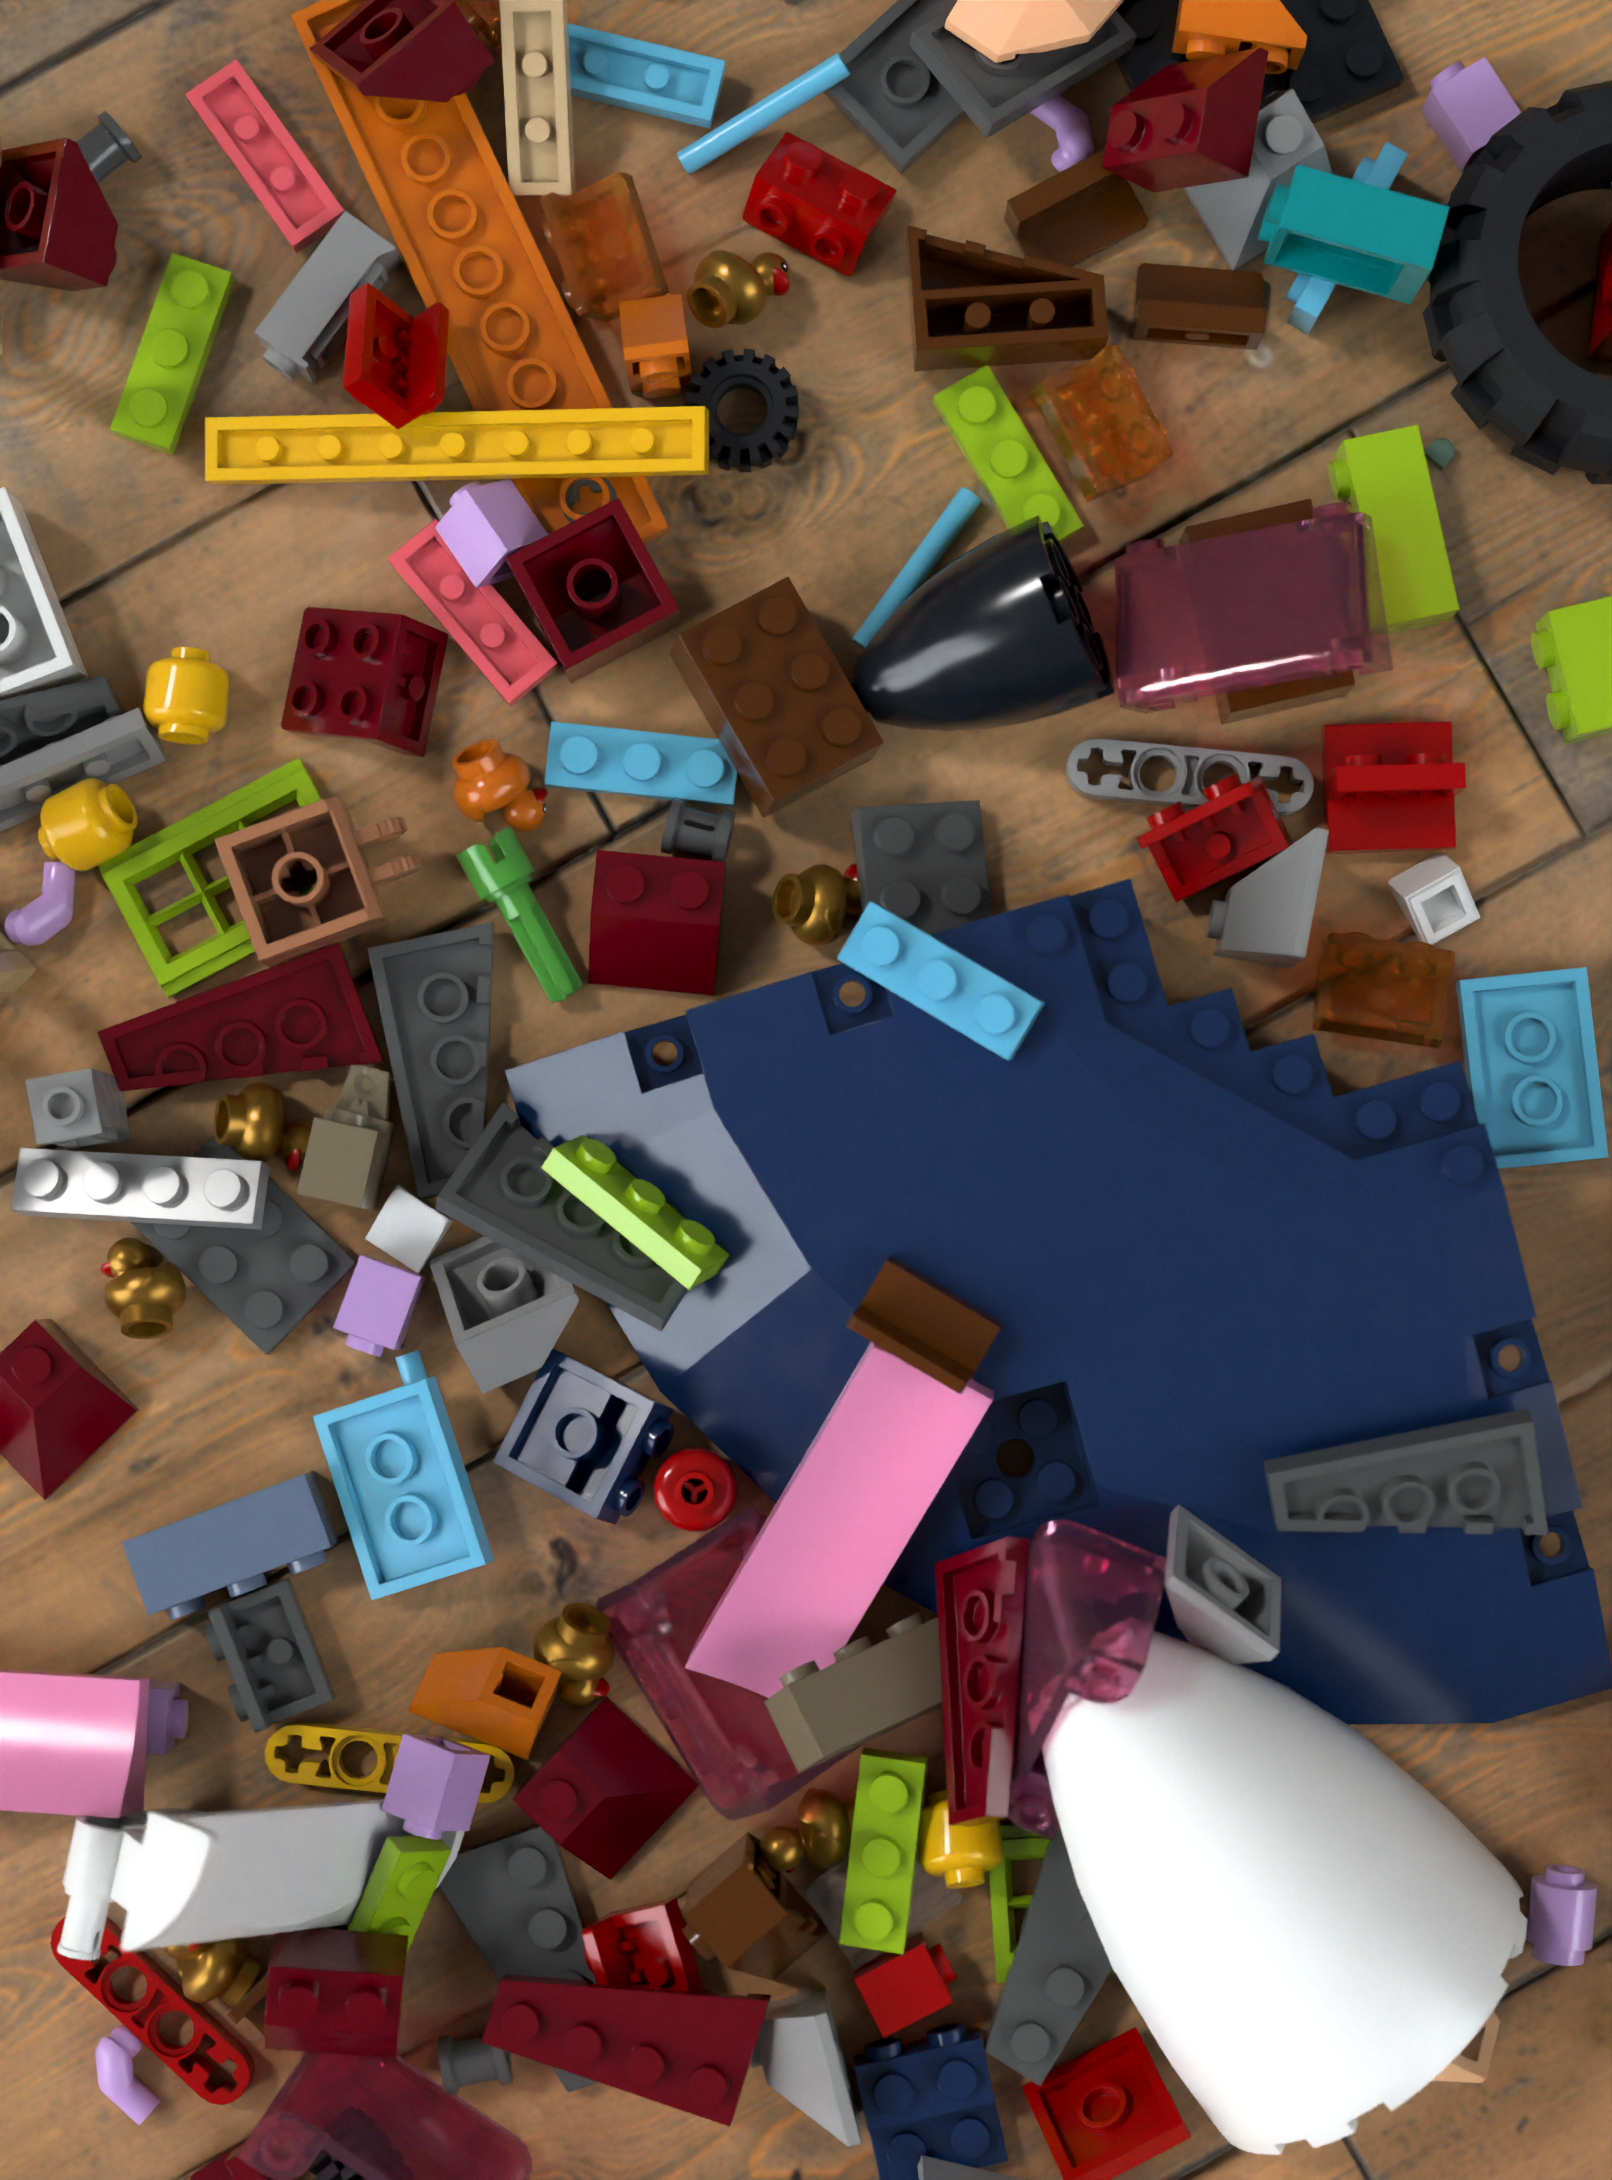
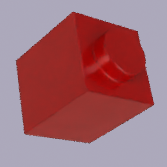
(906, 1985)

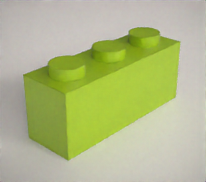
(1391, 483)

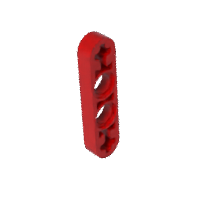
(144, 2015)

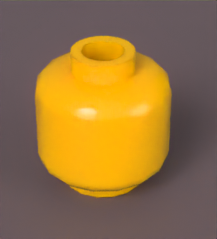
(186, 696)
(87, 824)
(956, 1851)

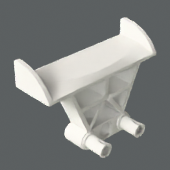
(223, 1873)

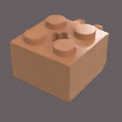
(325, 843)

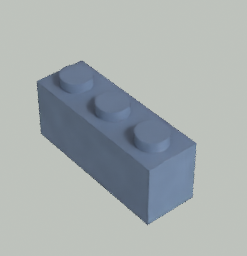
(232, 1546)

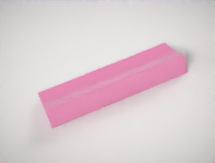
(839, 1523)
(72, 1743)

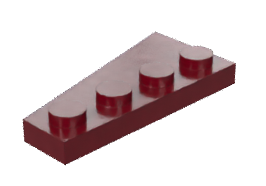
(266, 1023)
(979, 1665)
(650, 2042)

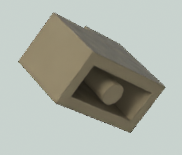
(351, 1143)

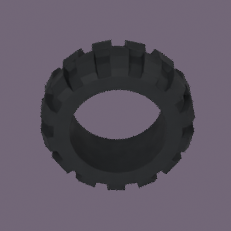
(1476, 300)

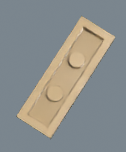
(537, 96)

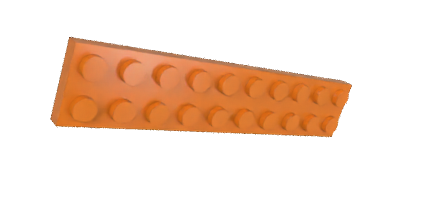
(480, 262)

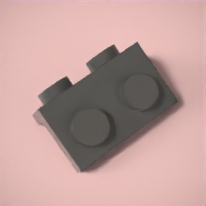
(269, 1655)

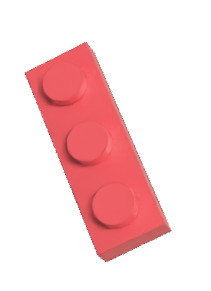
(265, 155)
(473, 616)

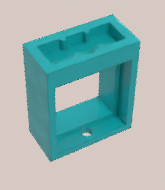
(1352, 233)

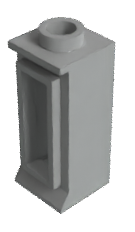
(314, 309)
(78, 1109)

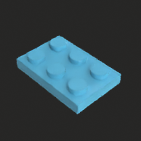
(1533, 1066)
(403, 1488)

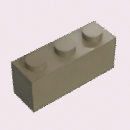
(860, 1694)

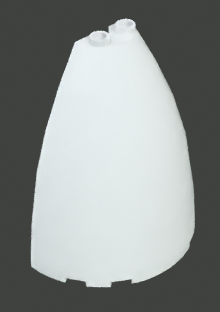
(1277, 1897)

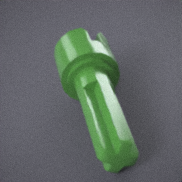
(508, 886)

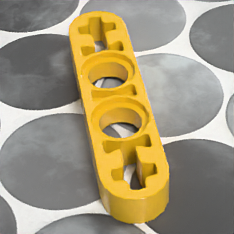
(386, 1745)

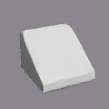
(1434, 898)
(408, 1228)

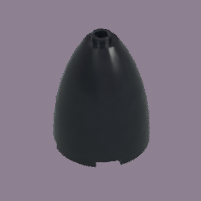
(988, 641)

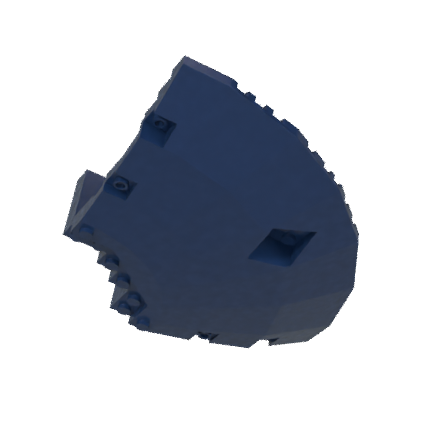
(1183, 1274)

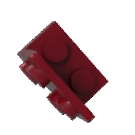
(365, 678)

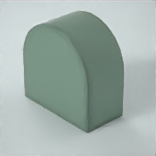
(1439, 452)

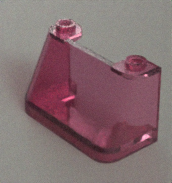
(1249, 610)
(1082, 1634)
(712, 1722)
(381, 2123)

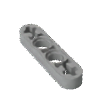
(1189, 768)

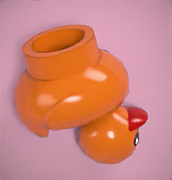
(497, 780)

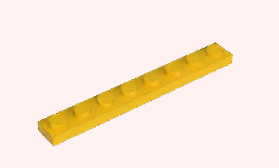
(458, 446)

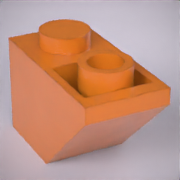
(1233, 26)
(655, 345)
(488, 1696)

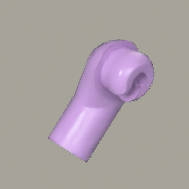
(1072, 131)
(48, 912)
(117, 2076)

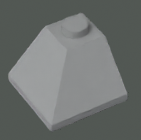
(1237, 207)
(1272, 908)
(501, 1309)
(1221, 1593)
(807, 2062)

